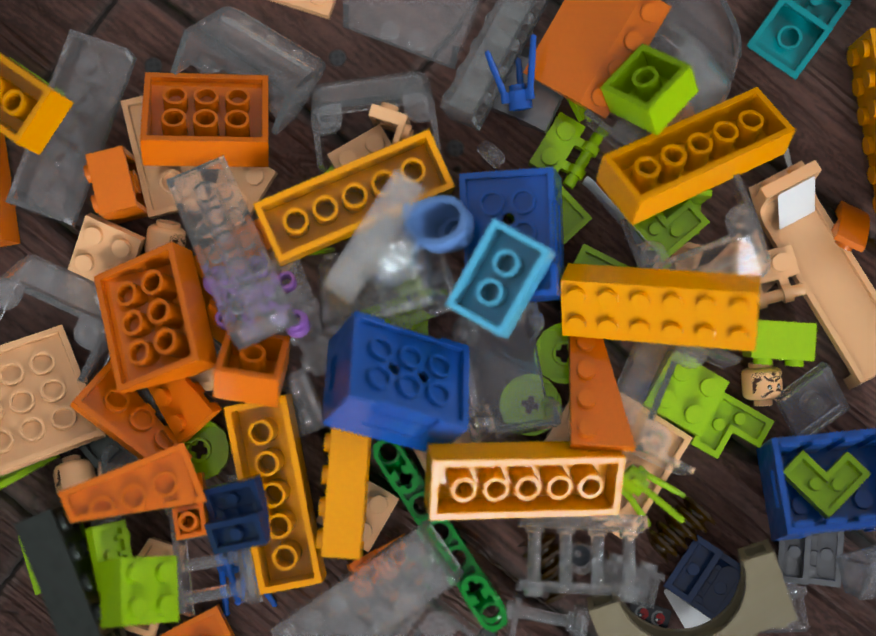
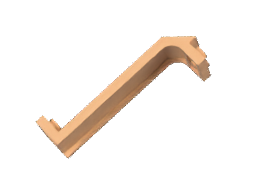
(831, 276)

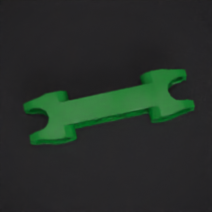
(475, 599)

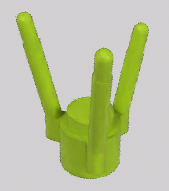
(635, 482)

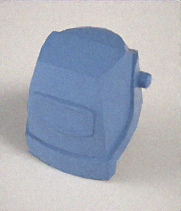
(441, 224)

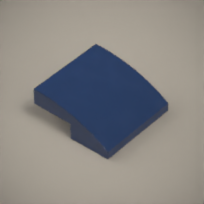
(237, 515)
(705, 578)

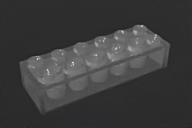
(95, 79)
(231, 253)
(379, 589)

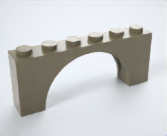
(757, 605)

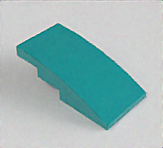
(796, 32)

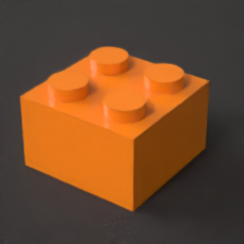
(115, 185)
(252, 373)

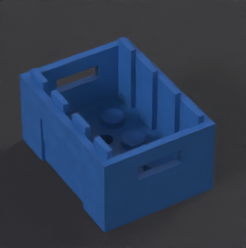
(535, 202)
(396, 407)
(789, 512)

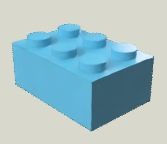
(500, 278)

